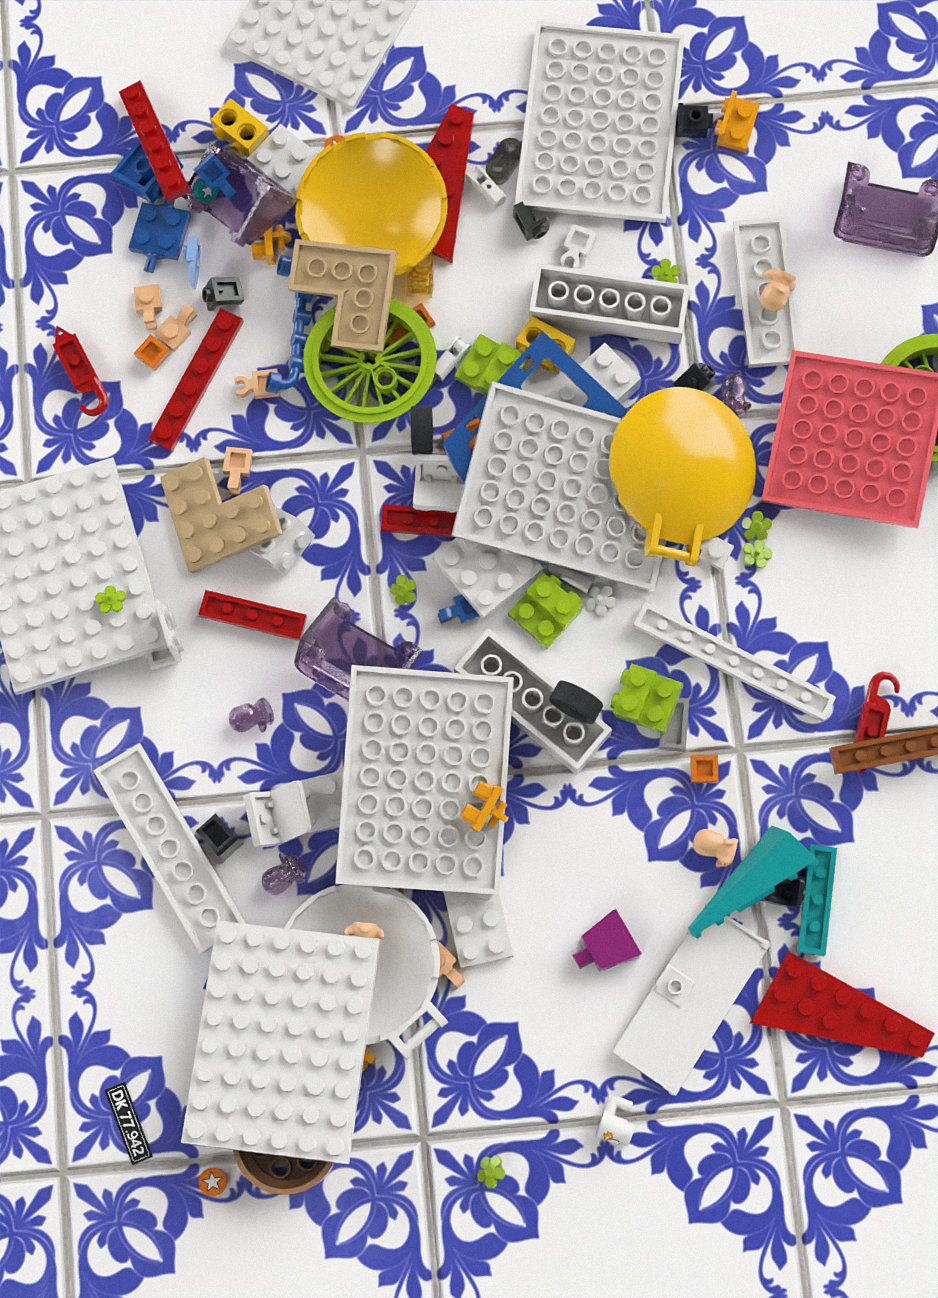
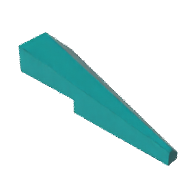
(770, 861)

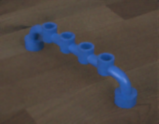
(298, 339)

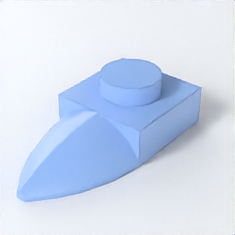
(191, 254)

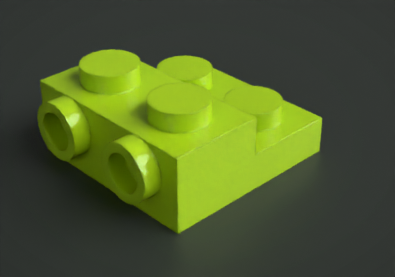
(486, 363)
(546, 609)
(646, 698)

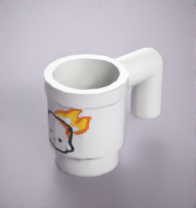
(612, 1127)

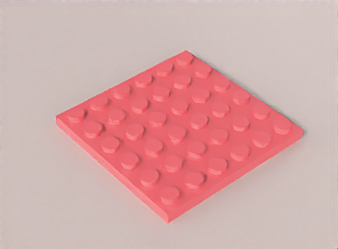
(854, 439)

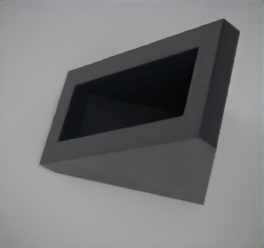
(219, 837)

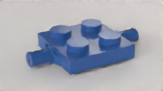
(159, 232)

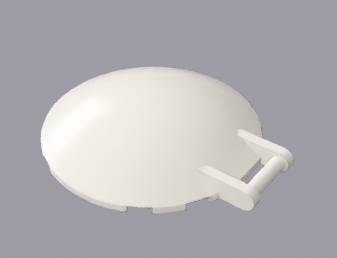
(406, 958)

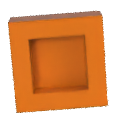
(152, 352)
(704, 768)

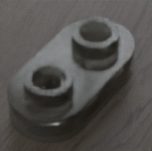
(505, 159)

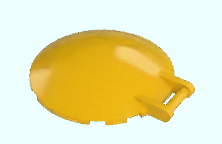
(374, 195)
(682, 469)

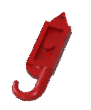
(79, 369)
(875, 710)

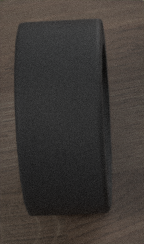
(421, 430)
(576, 702)

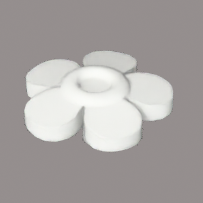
(601, 599)

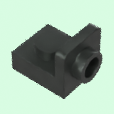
(527, 222)
(222, 292)

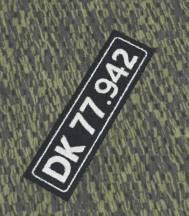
(128, 1123)

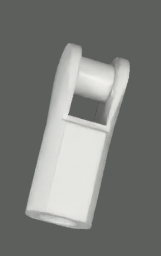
(488, 188)
(448, 361)

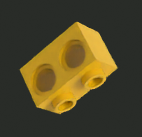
(244, 126)
(533, 329)

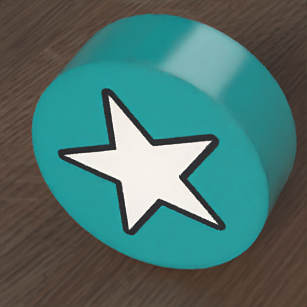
(203, 193)

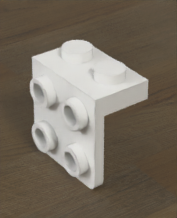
(436, 484)
(285, 549)
(172, 653)
(277, 815)

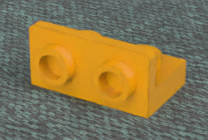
(737, 123)

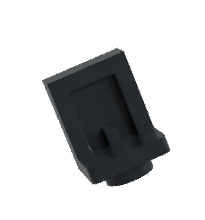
(697, 376)
(787, 893)

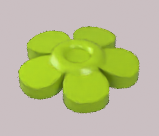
(664, 272)
(756, 526)
(756, 554)
(403, 589)
(110, 599)
(491, 1171)

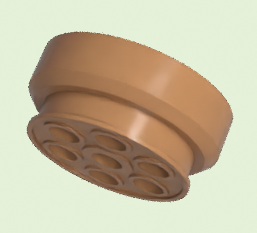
(261, 1172)

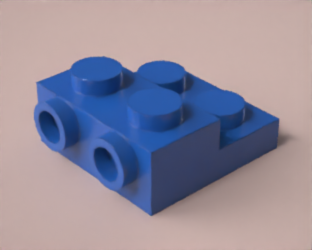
(138, 174)

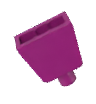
(607, 944)

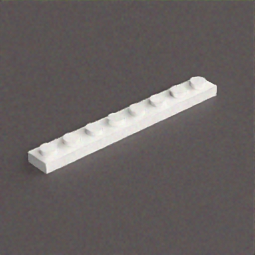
(734, 661)

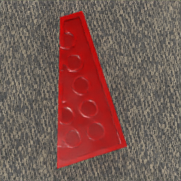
(450, 154)
(824, 1007)

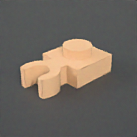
(255, 385)

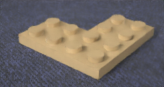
(359, 279)
(214, 529)

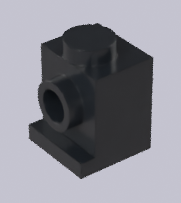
(693, 121)

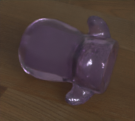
(733, 393)
(247, 716)
(281, 877)

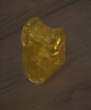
(421, 279)

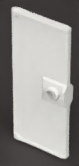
(690, 1002)

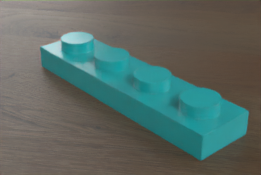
(817, 902)

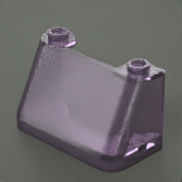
(253, 207)
(887, 215)
(336, 643)

